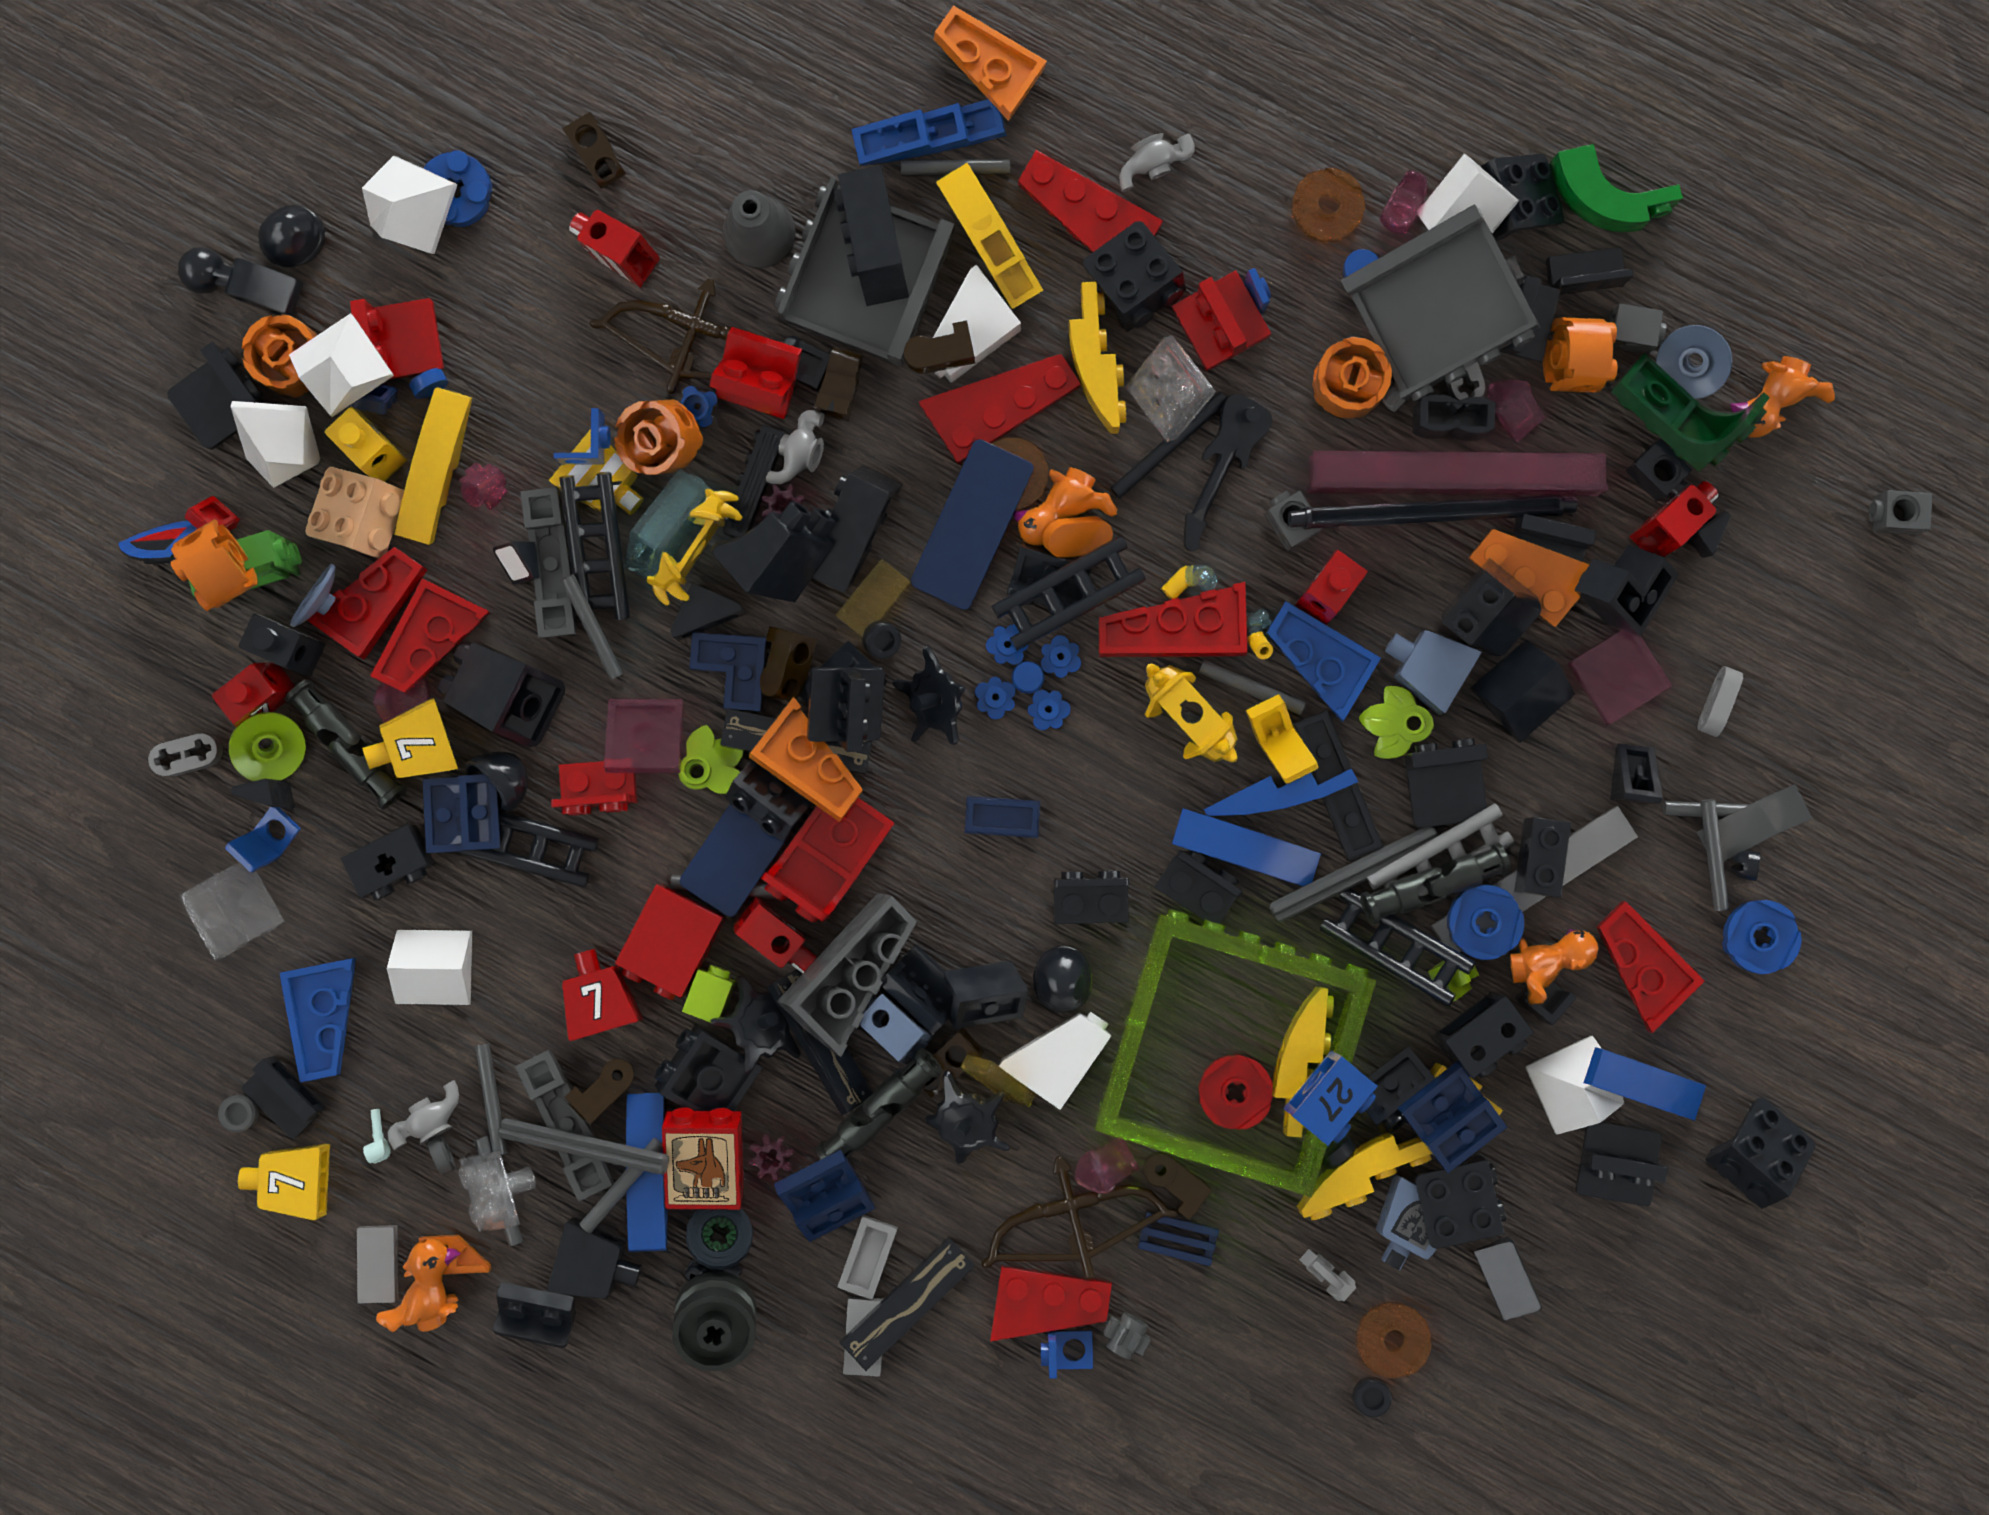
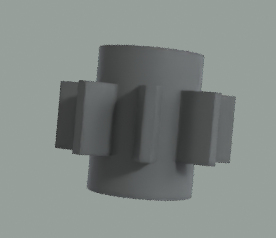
(1127, 1336)

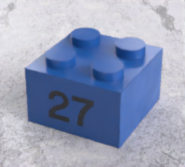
(1331, 1098)

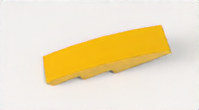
(433, 465)

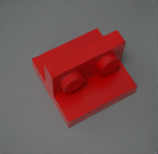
(1221, 320)
(757, 372)

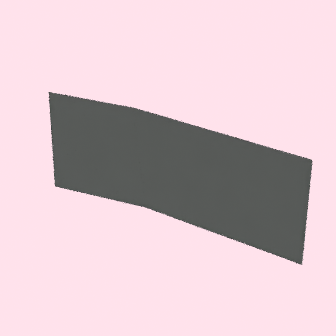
(1760, 821)

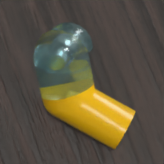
(1190, 576)
(1255, 635)

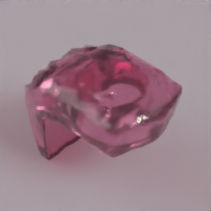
(1405, 203)

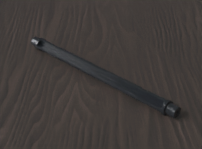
(1431, 512)

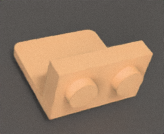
(355, 512)

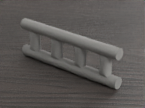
(1450, 840)

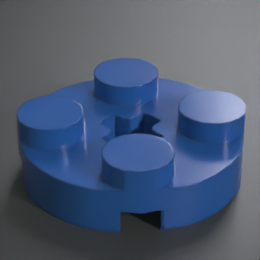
(476, 190)
(1502, 910)
(1780, 926)

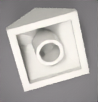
(408, 204)
(340, 365)
(276, 439)
(1561, 1088)

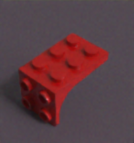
(826, 859)

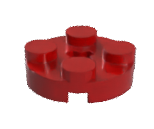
(1256, 1095)

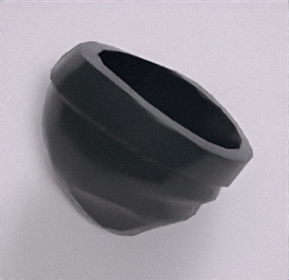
(291, 236)
(506, 774)
(1062, 979)

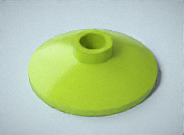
(275, 761)

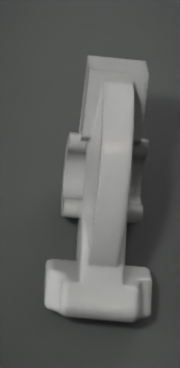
(1340, 1286)

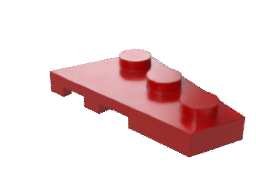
(370, 602)
(425, 635)
(1647, 964)
(1046, 1302)

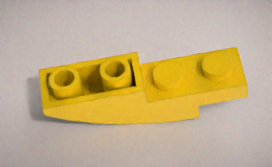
(989, 235)
(1096, 371)
(1302, 1044)
(1351, 1180)

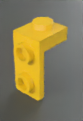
(1280, 740)

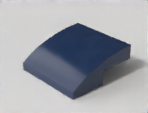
(460, 814)
(1452, 1117)
(824, 1196)

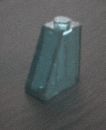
(664, 524)

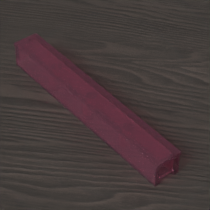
(1457, 473)

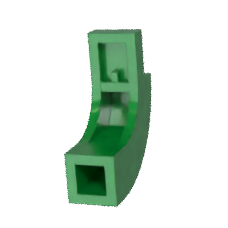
(1599, 202)

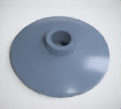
(1696, 379)
(317, 599)

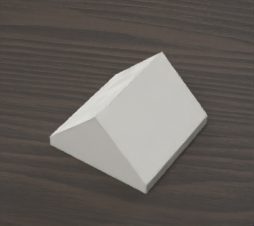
(1464, 187)
(431, 967)

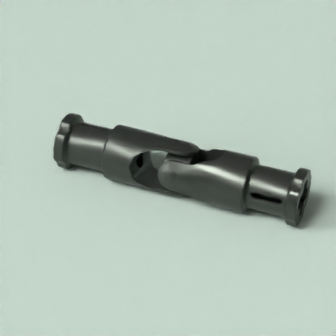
(341, 740)
(1453, 876)
(882, 1106)

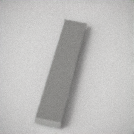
(1585, 849)

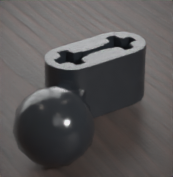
(248, 282)

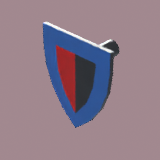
(156, 544)

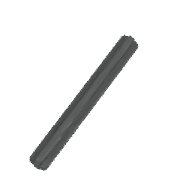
(1347, 876)
(584, 1146)

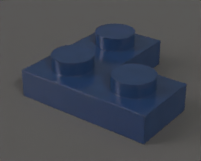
(742, 661)

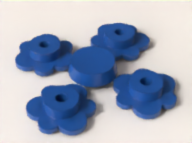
(1028, 678)

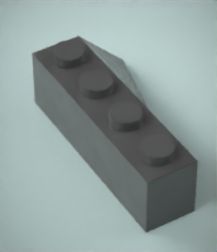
(842, 980)

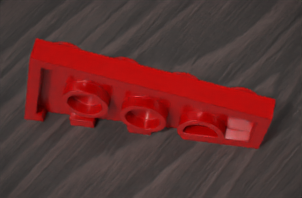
(1080, 204)
(997, 403)
(1180, 628)

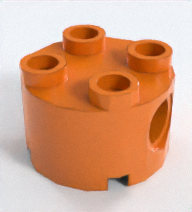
(268, 351)
(1580, 355)
(1351, 378)
(657, 437)
(213, 565)

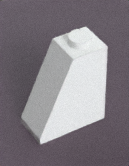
(987, 316)
(1059, 1058)

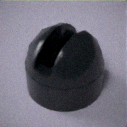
(1749, 865)

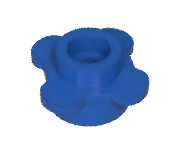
(706, 400)

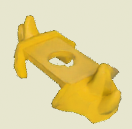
(710, 516)
(1212, 734)

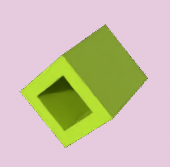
(709, 993)

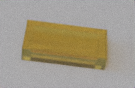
(873, 597)
(998, 1080)

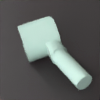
(379, 1149)

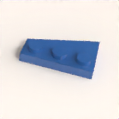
(1323, 657)
(317, 1016)

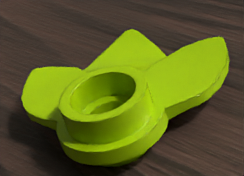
(1391, 722)
(716, 761)

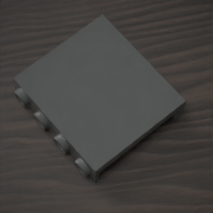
(832, 303)
(1442, 304)

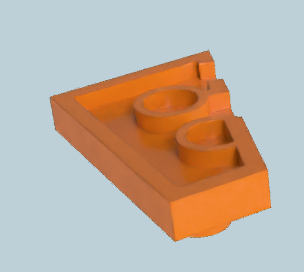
(989, 59)
(1540, 570)
(805, 764)

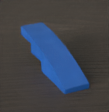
(927, 133)
(1267, 797)
(1245, 848)
(1644, 1083)
(646, 1197)

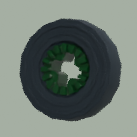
(714, 1254)

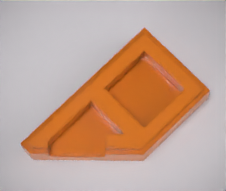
(468, 1261)

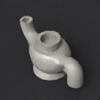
(1153, 158)
(800, 448)
(426, 1119)

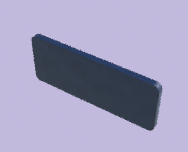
(972, 524)
(730, 862)

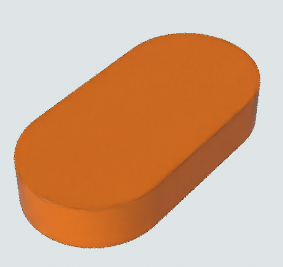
(1076, 536)

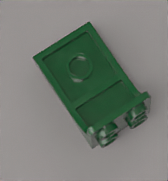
(1679, 419)

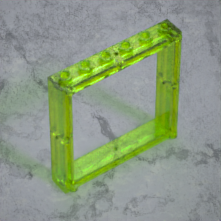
(1246, 946)

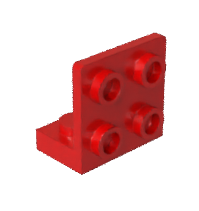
(402, 334)
(590, 786)

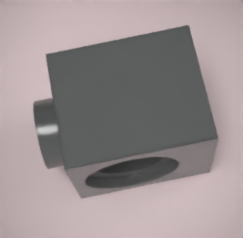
(1637, 328)
(1916, 508)
(1289, 536)

